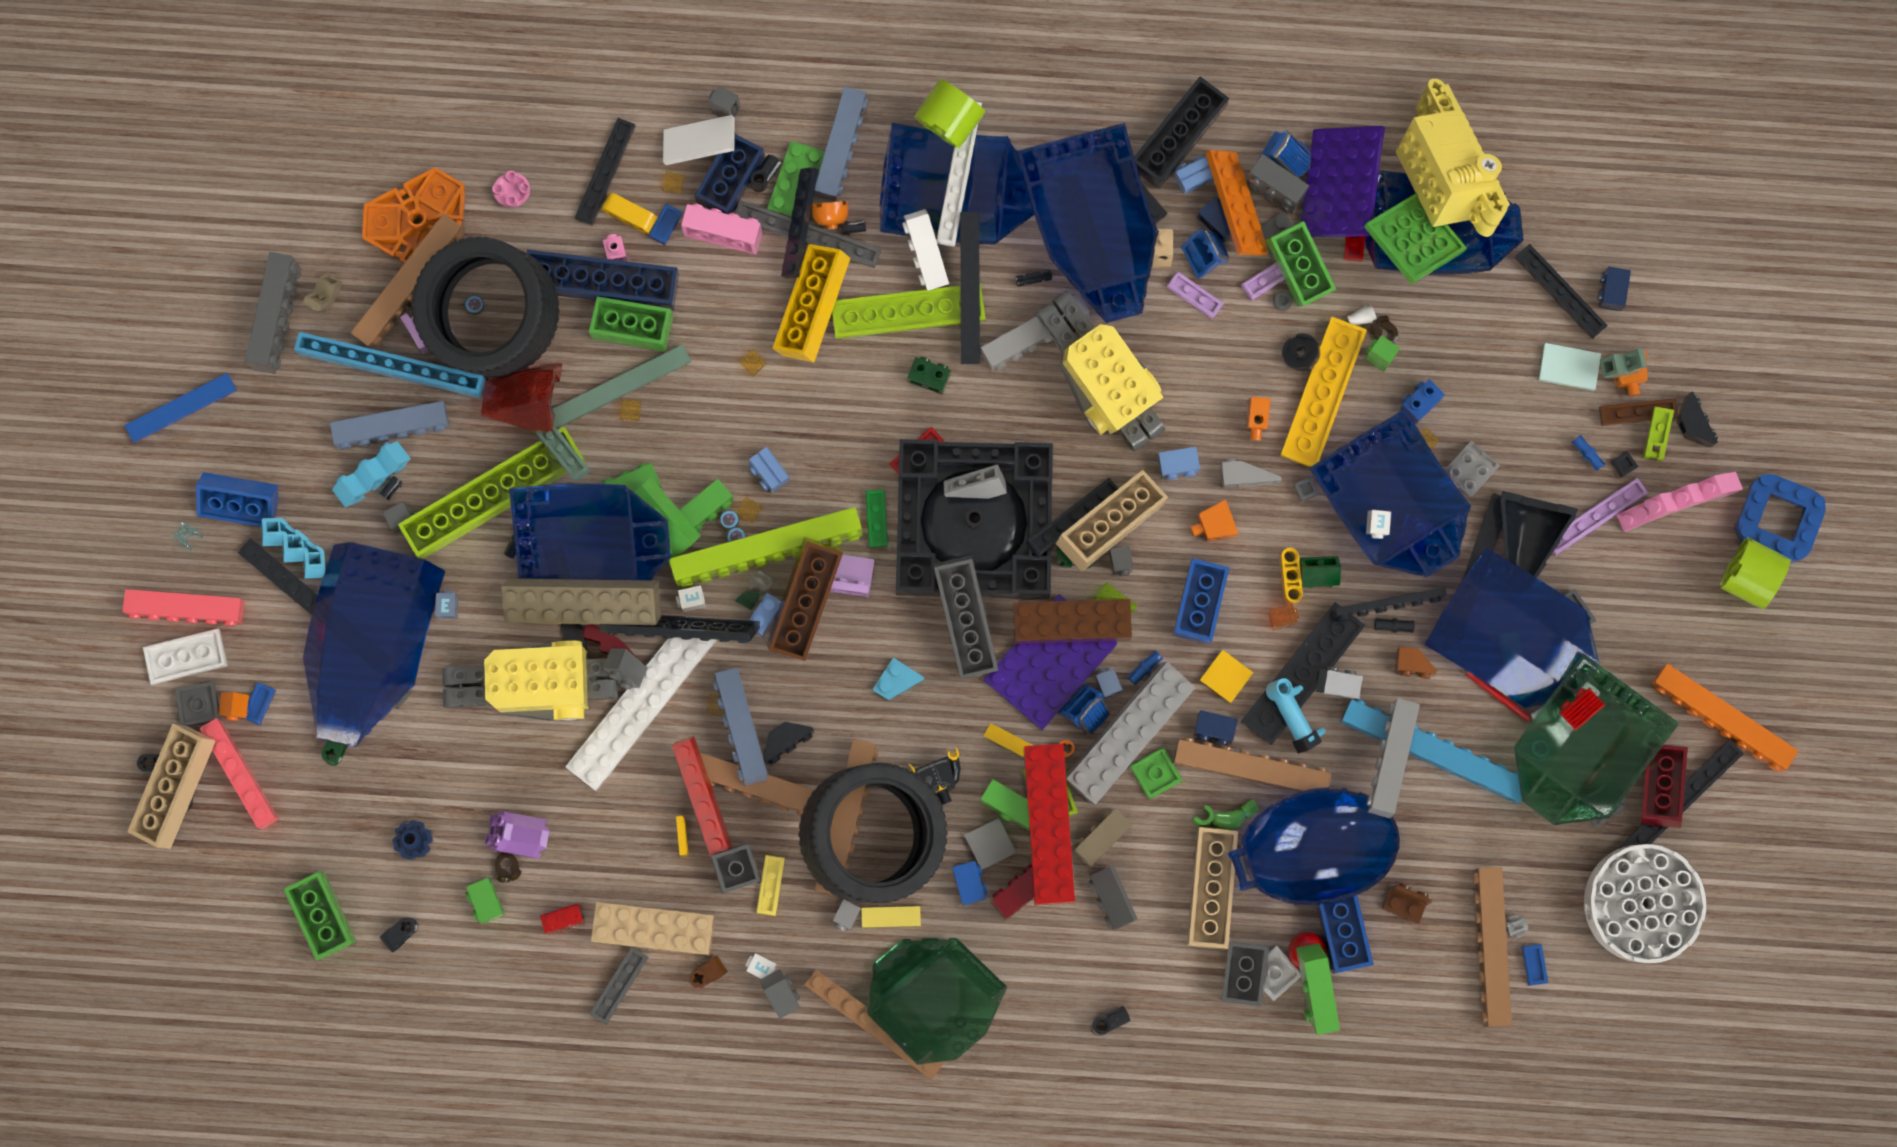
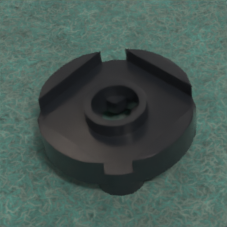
(1303, 362)

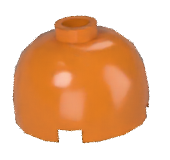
(830, 213)

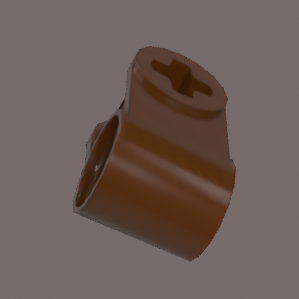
(711, 970)

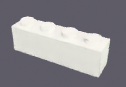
(926, 250)

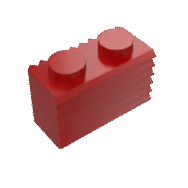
(1581, 708)
(562, 919)

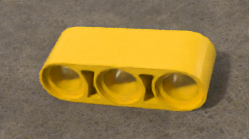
(629, 213)
(1293, 567)

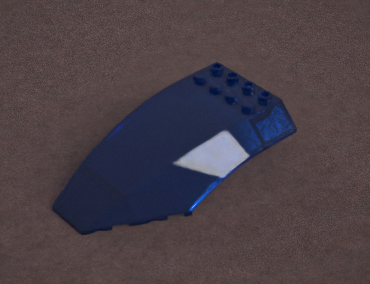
(1094, 217)
(366, 637)

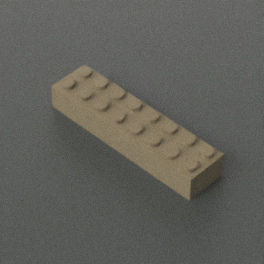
(581, 601)

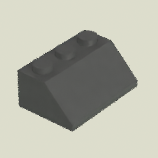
(1112, 898)

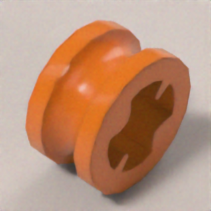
(1072, 749)

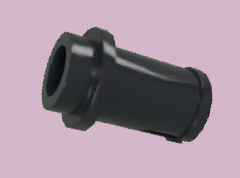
(853, 227)
(391, 487)

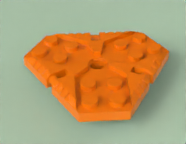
(390, 220)

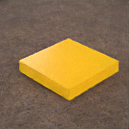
(1226, 676)

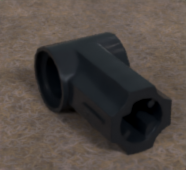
(765, 172)
(1111, 1020)

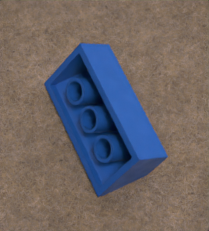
(235, 499)

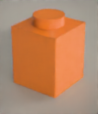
(233, 706)

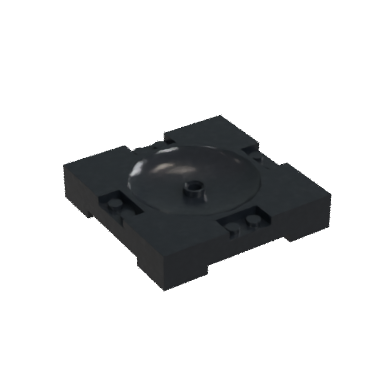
(939, 526)

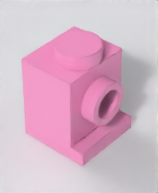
(615, 254)

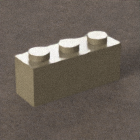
(1102, 837)

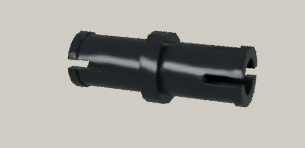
(1394, 625)

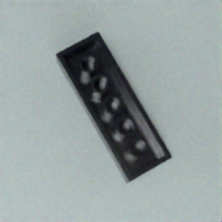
(1180, 132)

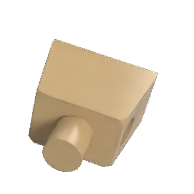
(1163, 247)

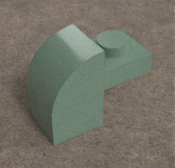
(1623, 364)

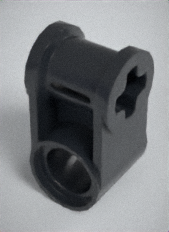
(397, 936)

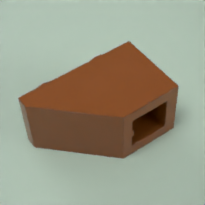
(1414, 662)

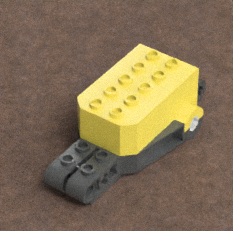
(1103, 374)
(533, 682)

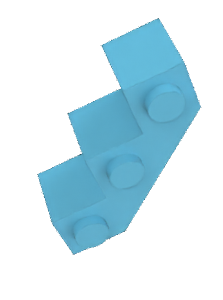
(371, 474)
(295, 546)

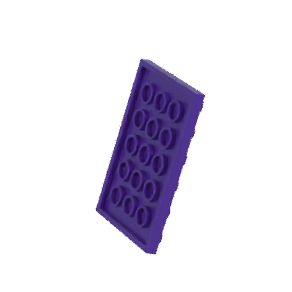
(1342, 180)
(1046, 675)

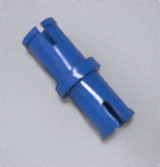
(1588, 453)
(1145, 667)

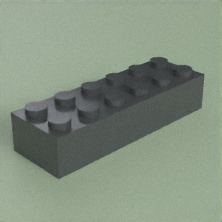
(273, 313)
(966, 617)

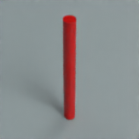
(1500, 697)

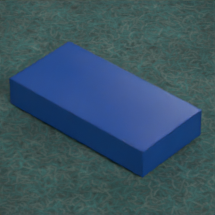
(665, 224)
(259, 703)
(1534, 965)

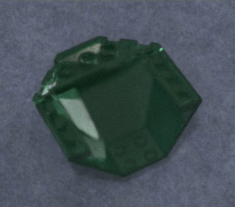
(933, 998)

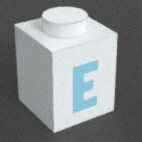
(1378, 523)
(691, 598)
(760, 966)

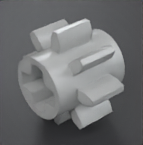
(1516, 926)

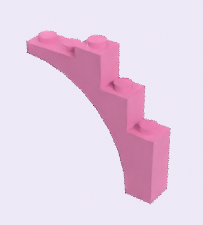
(1682, 498)

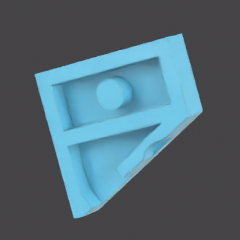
(896, 680)

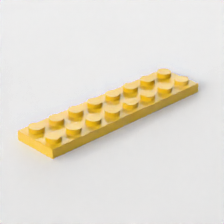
(1323, 392)

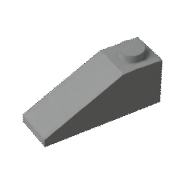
(1242, 474)
(978, 484)

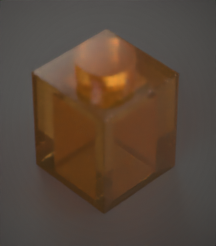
(1283, 617)

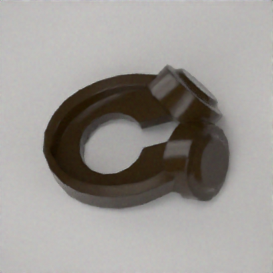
(1383, 321)
(502, 875)

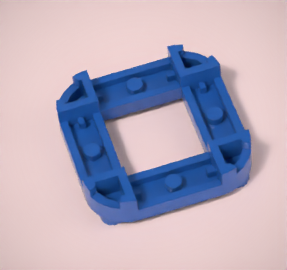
(1808, 527)

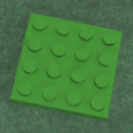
(1412, 241)

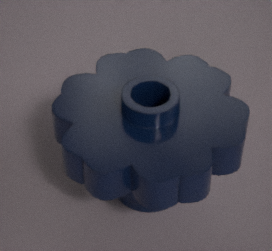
(420, 847)

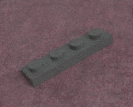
(619, 985)

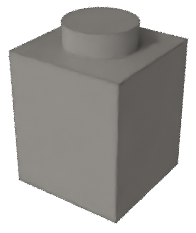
(846, 915)

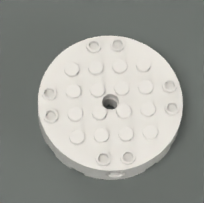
(1616, 898)

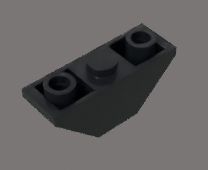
(1695, 422)
(784, 739)

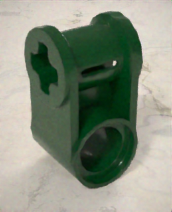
(337, 749)

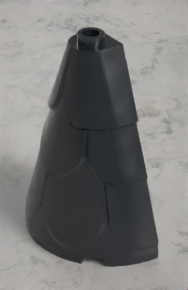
(1532, 530)

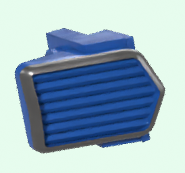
(1288, 153)
(1204, 252)
(1086, 709)

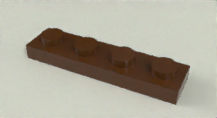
(1633, 412)

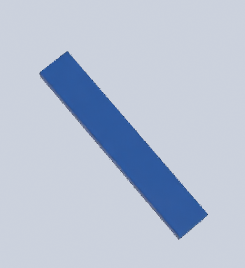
(180, 407)

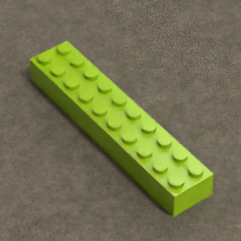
(481, 498)
(764, 548)

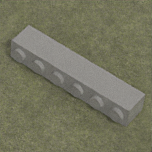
(1020, 340)
(1393, 758)

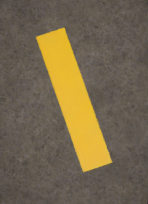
(1006, 739)

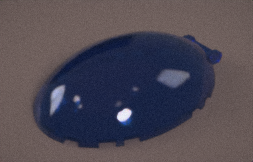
(1316, 848)

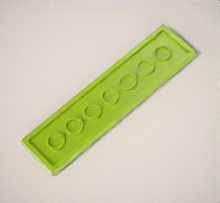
(899, 312)

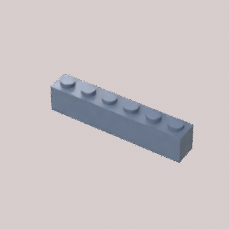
(840, 144)
(390, 424)
(740, 726)

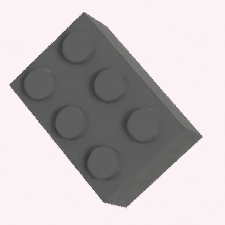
(1276, 184)
(1245, 974)

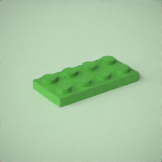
(797, 158)

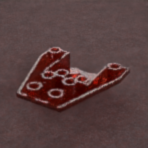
(523, 397)

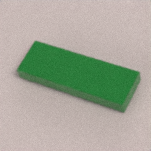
(876, 518)

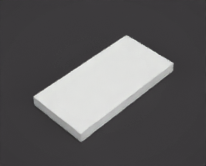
(698, 140)
(185, 656)

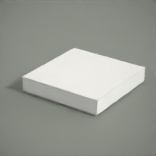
(1280, 973)

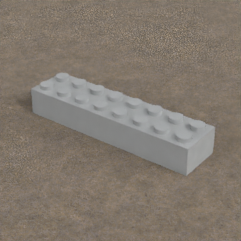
(1129, 732)

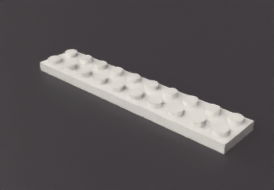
(637, 709)

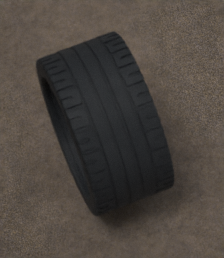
(434, 292)
(927, 822)

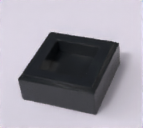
(1624, 464)

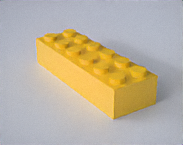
(811, 303)

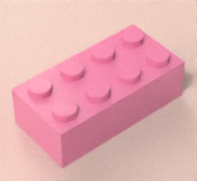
(722, 228)

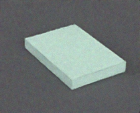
(1569, 367)

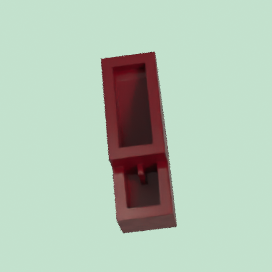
(606, 641)

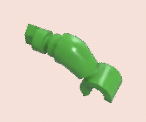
(1228, 820)

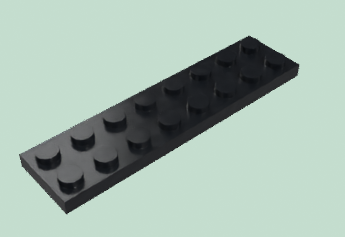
(691, 627)
(1320, 649)

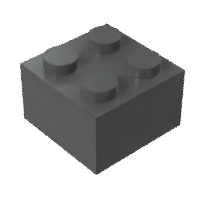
(735, 868)

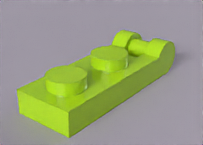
(1658, 433)

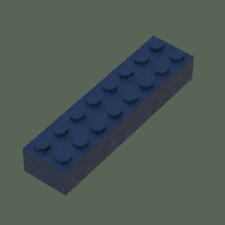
(612, 279)

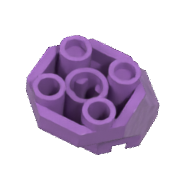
(517, 834)

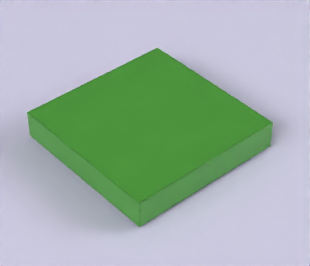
(1156, 773)

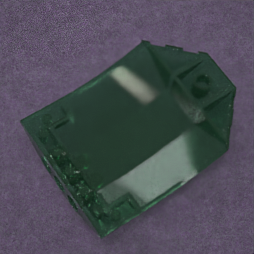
(1588, 770)

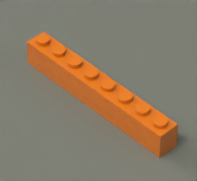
(1724, 718)

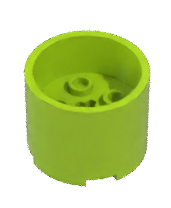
(949, 113)
(1755, 573)

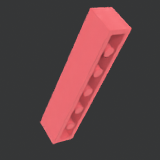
(183, 606)
(240, 774)

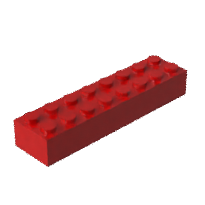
(1049, 824)

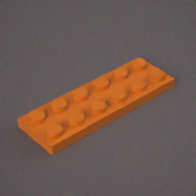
(1237, 203)

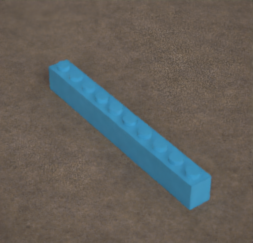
(390, 365)
(1438, 752)

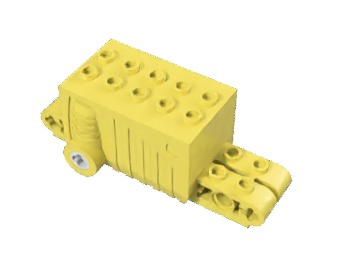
(1449, 166)

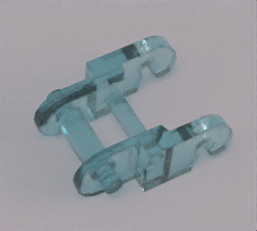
(191, 530)

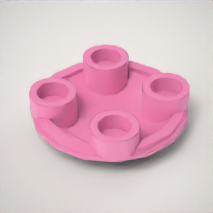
(511, 189)

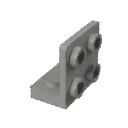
(1472, 468)

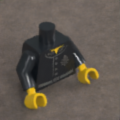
(941, 775)

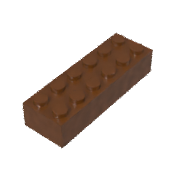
(804, 599)
(1072, 621)

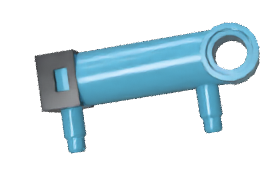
(1283, 695)

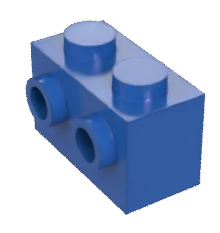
(1423, 400)
(969, 883)

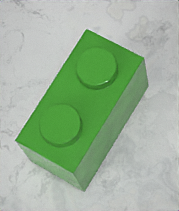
(1381, 353)
(485, 901)

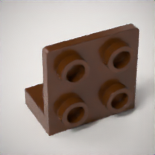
(1406, 903)

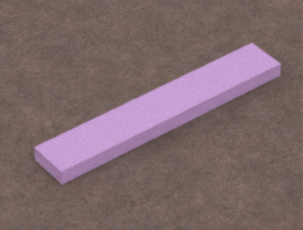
(1602, 513)

